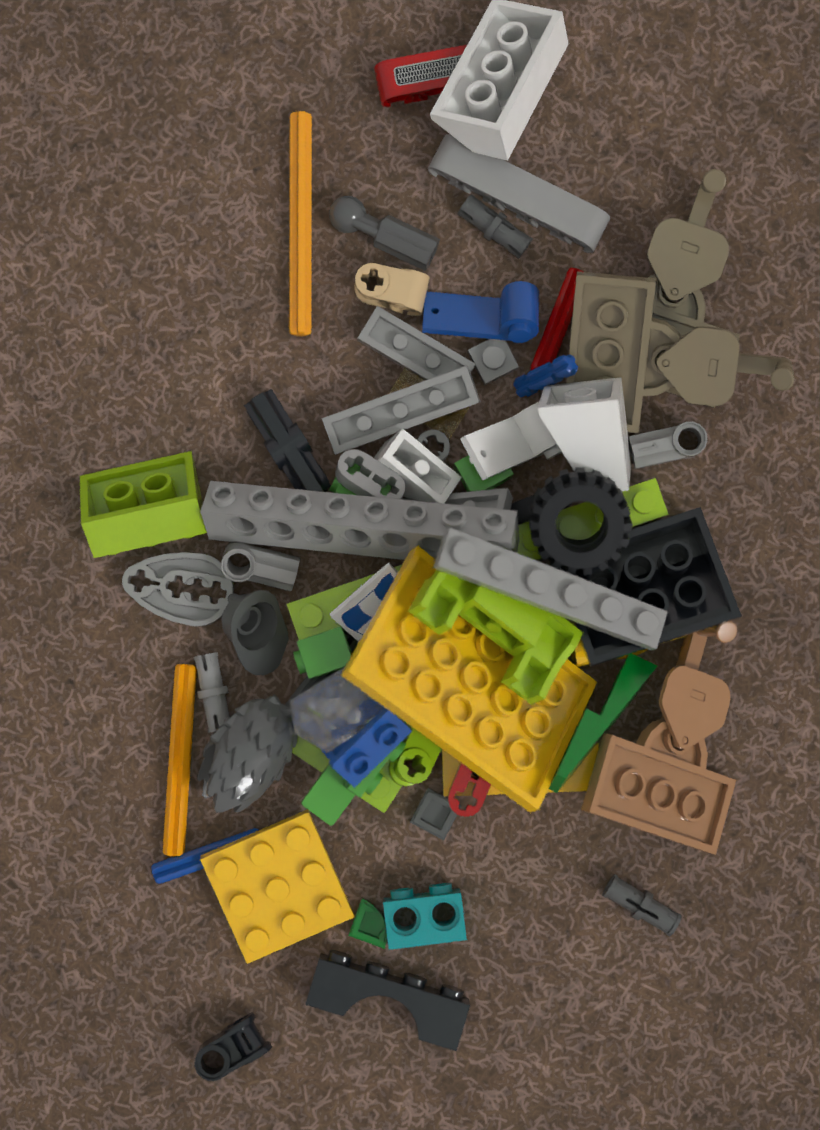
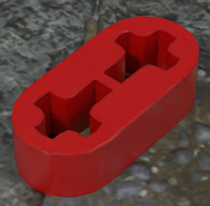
(460, 783)

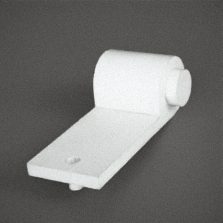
(510, 443)

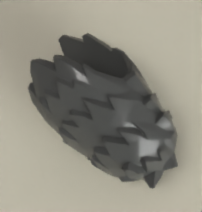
(247, 754)

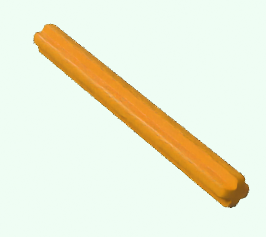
(300, 223)

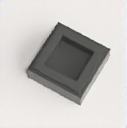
(434, 814)

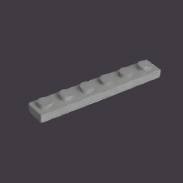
(550, 589)

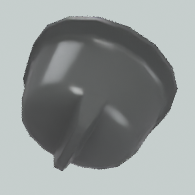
(256, 630)

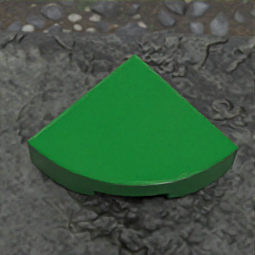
(369, 925)

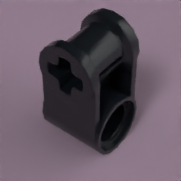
(233, 1047)

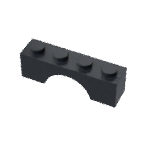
(437, 1012)

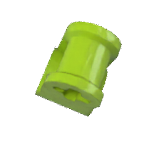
(421, 752)

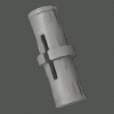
(212, 690)

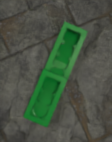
(628, 683)

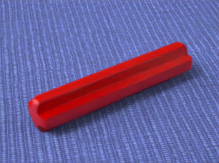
(558, 322)

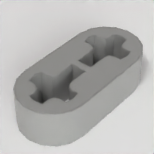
(370, 478)

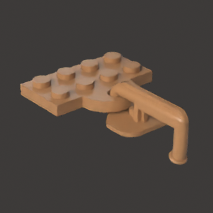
(663, 777)

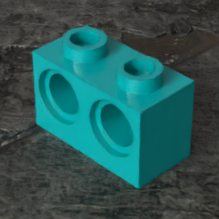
(425, 928)

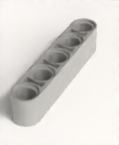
(521, 192)

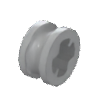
(440, 439)

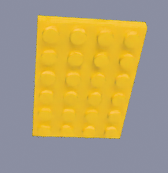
(455, 694)

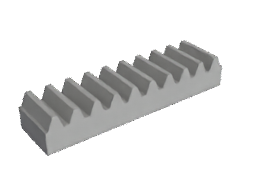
(401, 410)

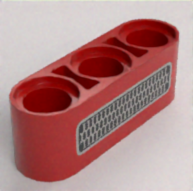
(416, 75)

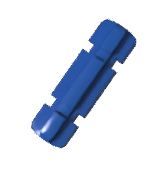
(545, 375)

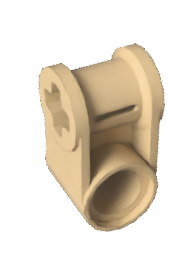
(395, 288)

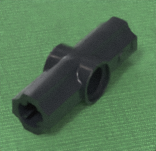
(286, 443)

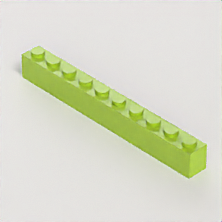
(577, 522)

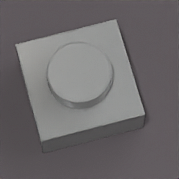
(492, 360)

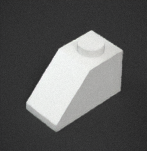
(422, 471)

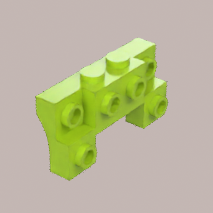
(530, 634)

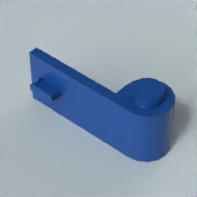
(504, 318)

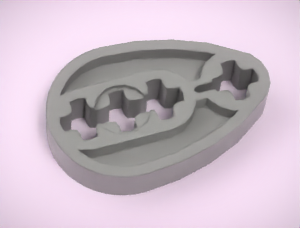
(183, 609)

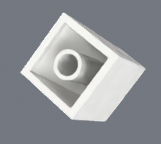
(590, 426)

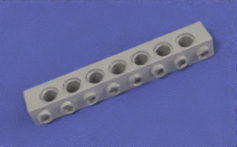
(345, 521)

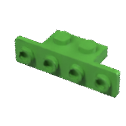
(333, 793)

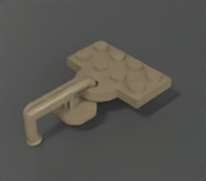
(687, 259)
(620, 338)

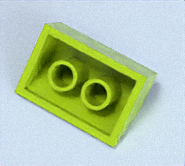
(141, 504)

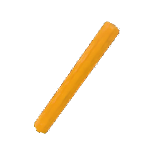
(179, 759)

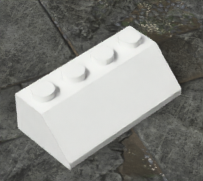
(501, 77)

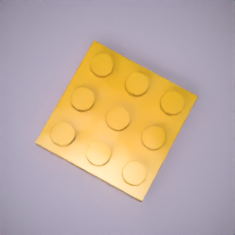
(277, 886)

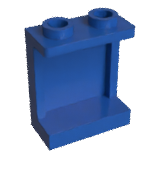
(367, 748)

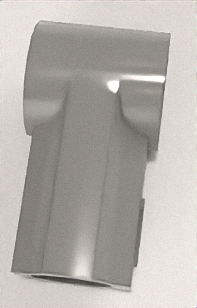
(663, 445)
(265, 566)

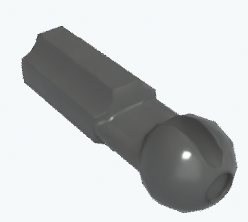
(388, 234)

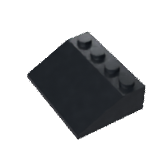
(670, 568)

